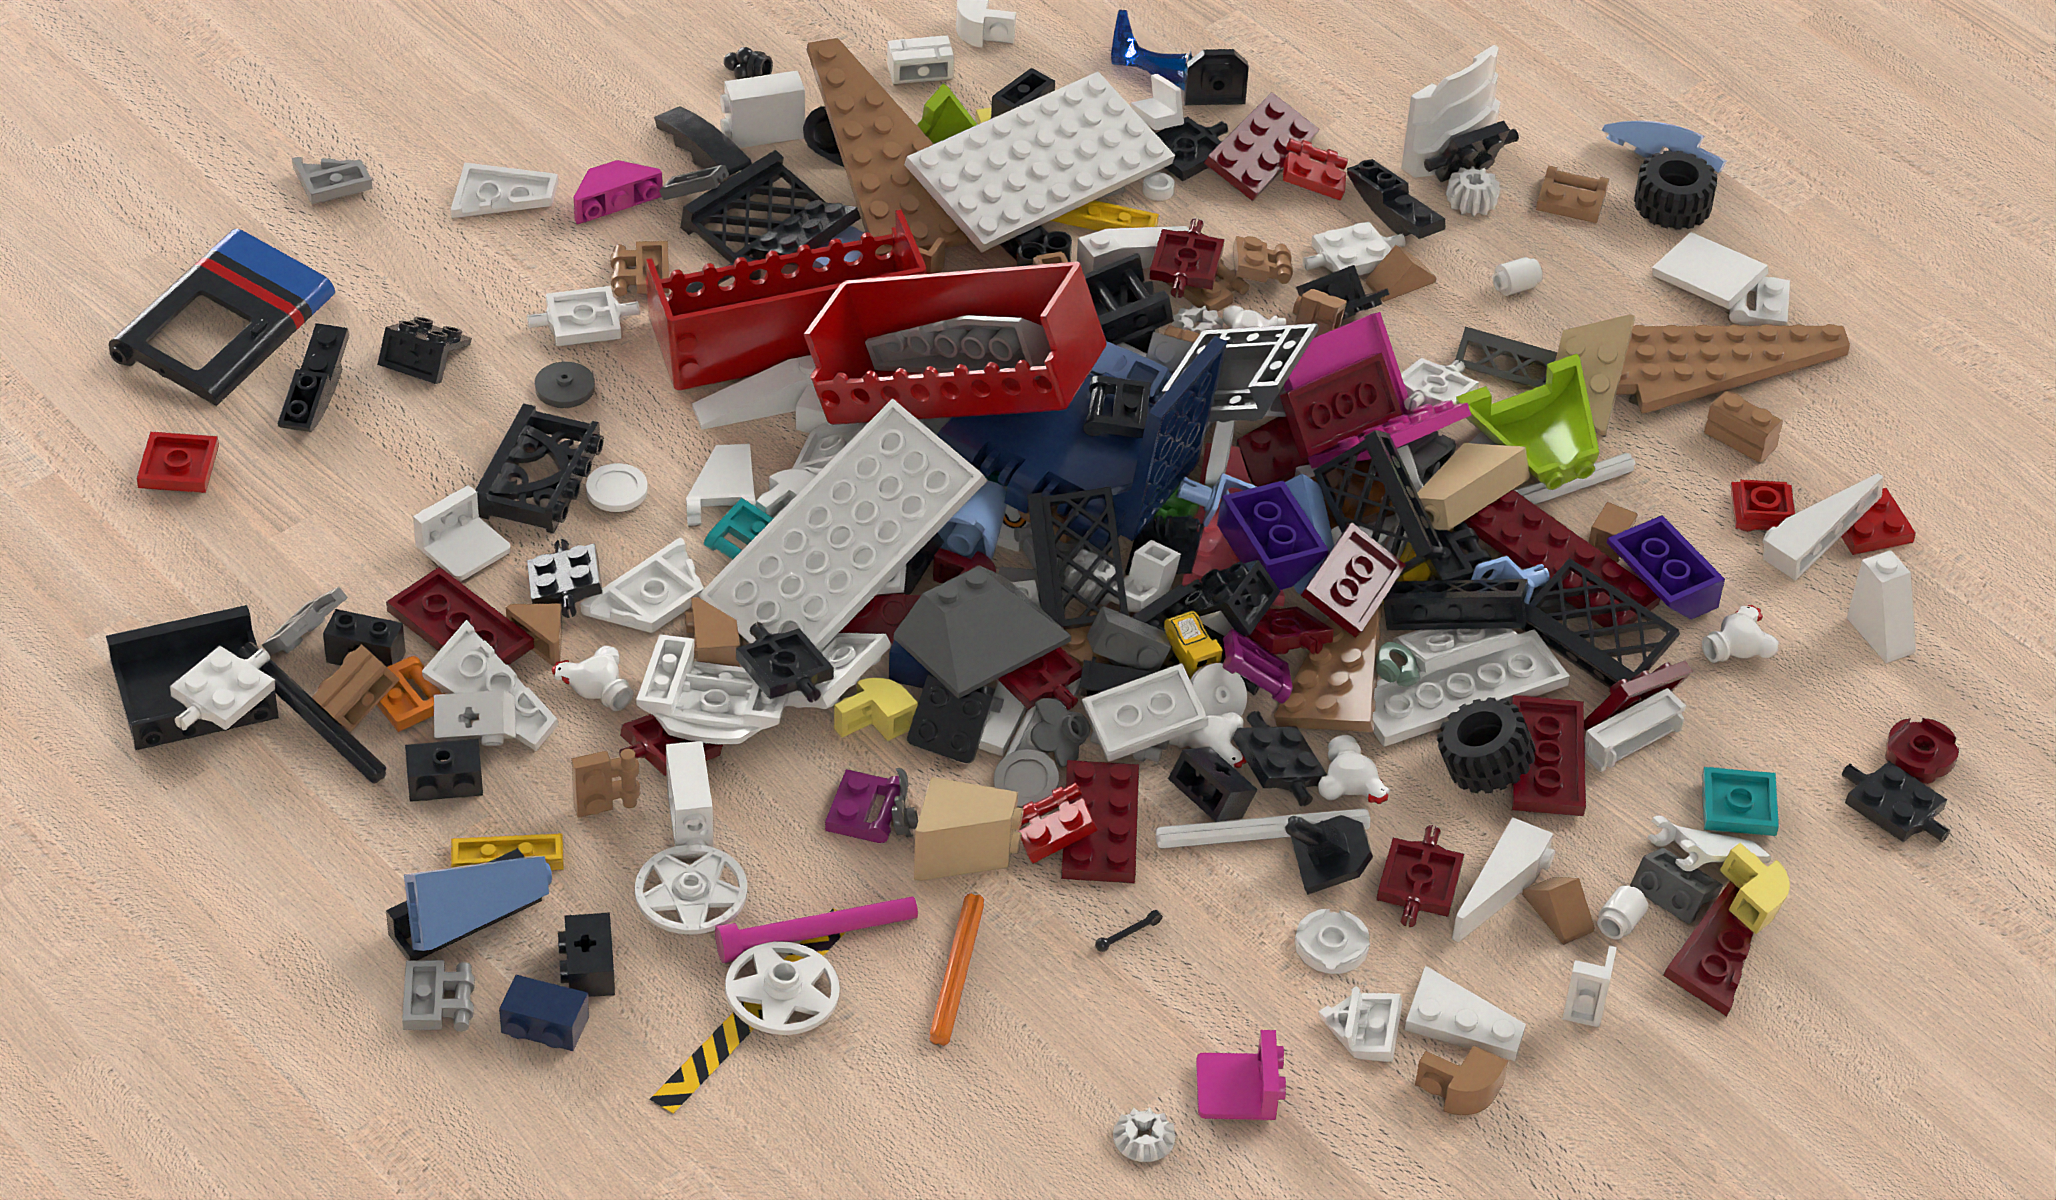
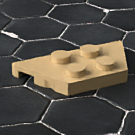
(1602, 356)

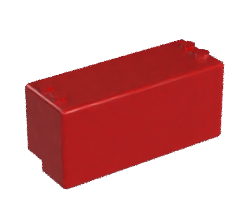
(872, 307)
(761, 322)

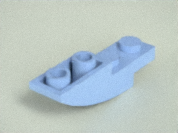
(1653, 137)

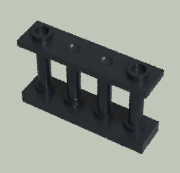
(1135, 318)

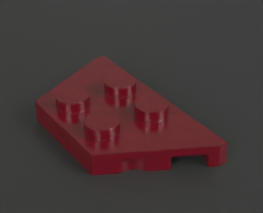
(1270, 453)

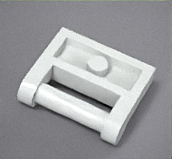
(1770, 304)

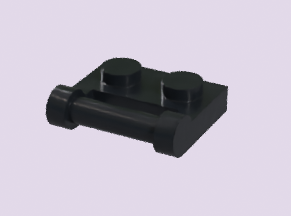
(1128, 411)

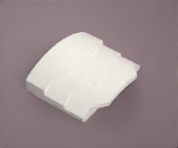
(1450, 110)
(704, 698)

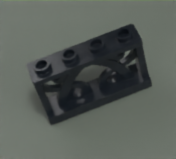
(530, 429)

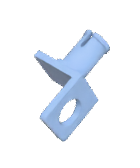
(1207, 496)
(1506, 569)

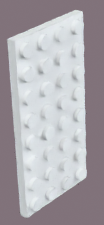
(1039, 161)
(847, 531)

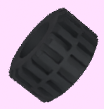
(1675, 190)
(1486, 745)

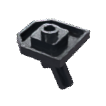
(1216, 78)
(1329, 850)

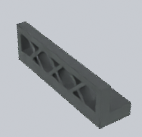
(1507, 347)

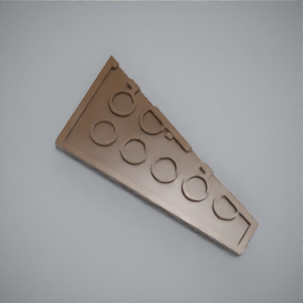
(1337, 684)

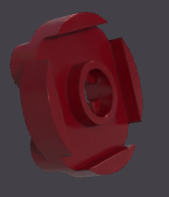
(1921, 764)

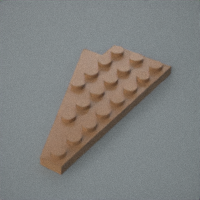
(874, 144)
(1690, 362)

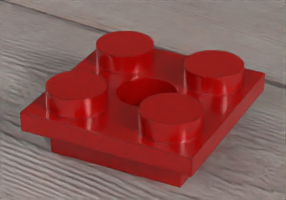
(1754, 515)

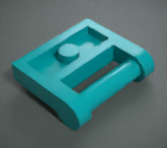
(742, 522)

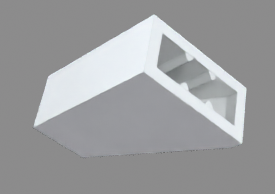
(1884, 606)

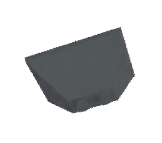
(1252, 368)
(977, 630)

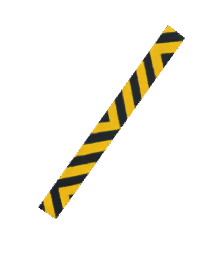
(722, 1043)

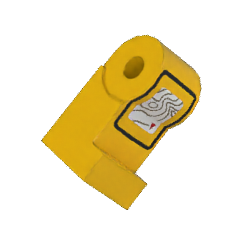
(1191, 642)

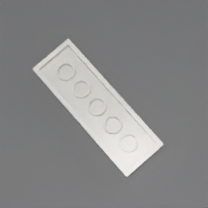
(1421, 708)

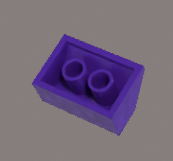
(1271, 528)
(1670, 566)

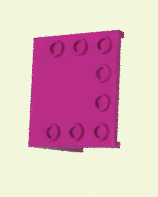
(1352, 344)

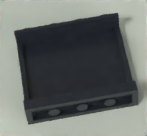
(158, 655)

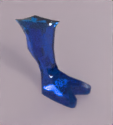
(1128, 53)

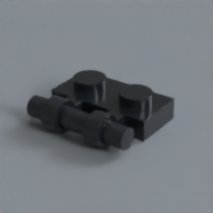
(1455, 564)

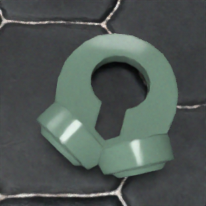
(1390, 672)

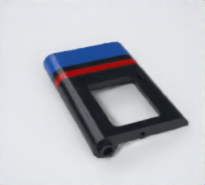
(249, 281)

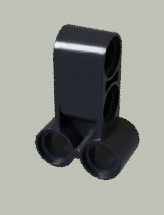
(1037, 242)

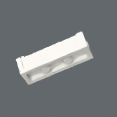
(1633, 729)

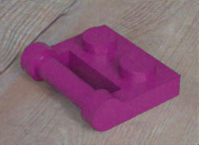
(1257, 665)
(854, 803)

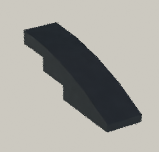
(703, 140)

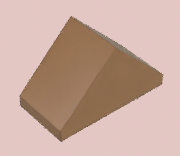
(1400, 274)
(543, 624)
(1562, 907)

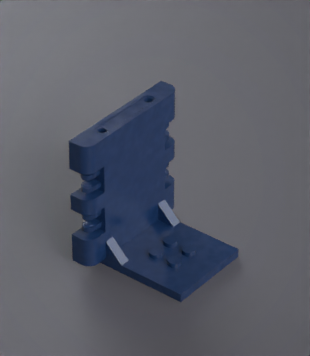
(1055, 456)

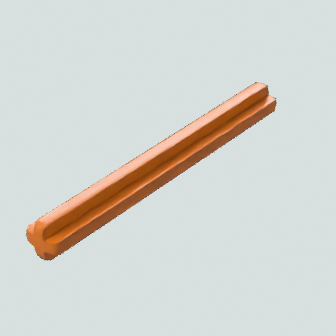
(956, 969)

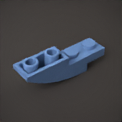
(1132, 366)

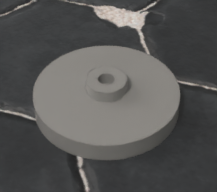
(1027, 773)

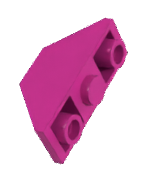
(615, 188)

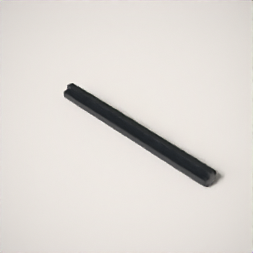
(320, 719)

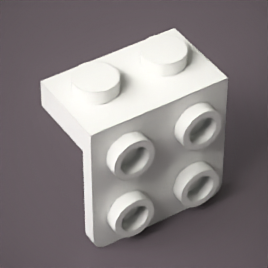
(457, 536)

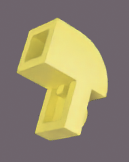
(876, 703)
(1761, 887)

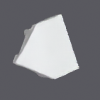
(1366, 1024)

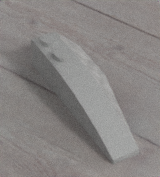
(961, 341)

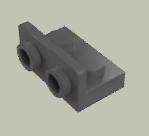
(1672, 887)

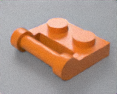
(402, 703)

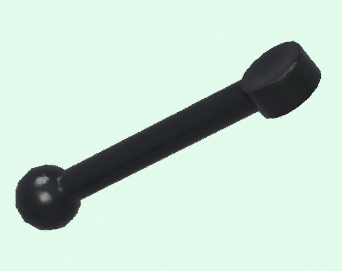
(1154, 917)

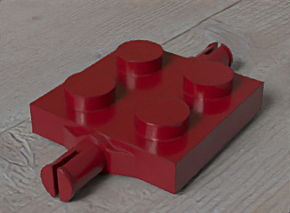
(1186, 258)
(1291, 629)
(1044, 679)
(650, 739)
(1420, 876)

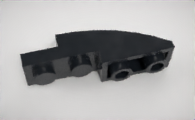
(1391, 201)
(315, 380)

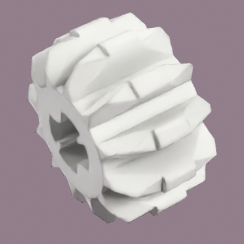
(1473, 191)
(1090, 589)

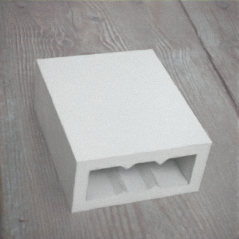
(763, 109)

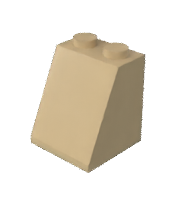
(965, 829)

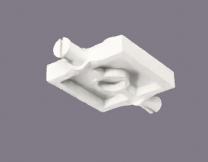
(1350, 246)
(583, 315)
(1435, 383)
(222, 688)

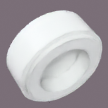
(1158, 186)

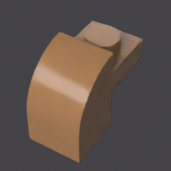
(1465, 1087)

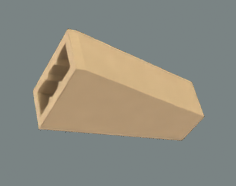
(1472, 481)

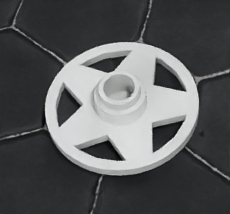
(691, 889)
(782, 988)

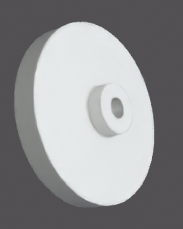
(616, 487)
(1219, 690)

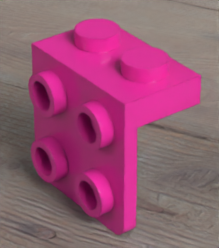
(1242, 1083)

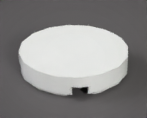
(1332, 941)

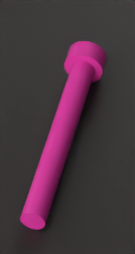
(733, 942)

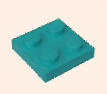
(1740, 801)

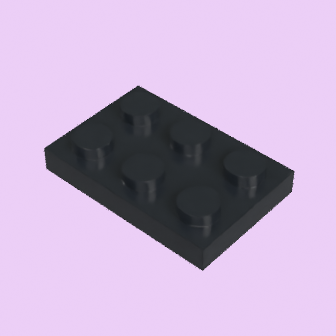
(810, 227)

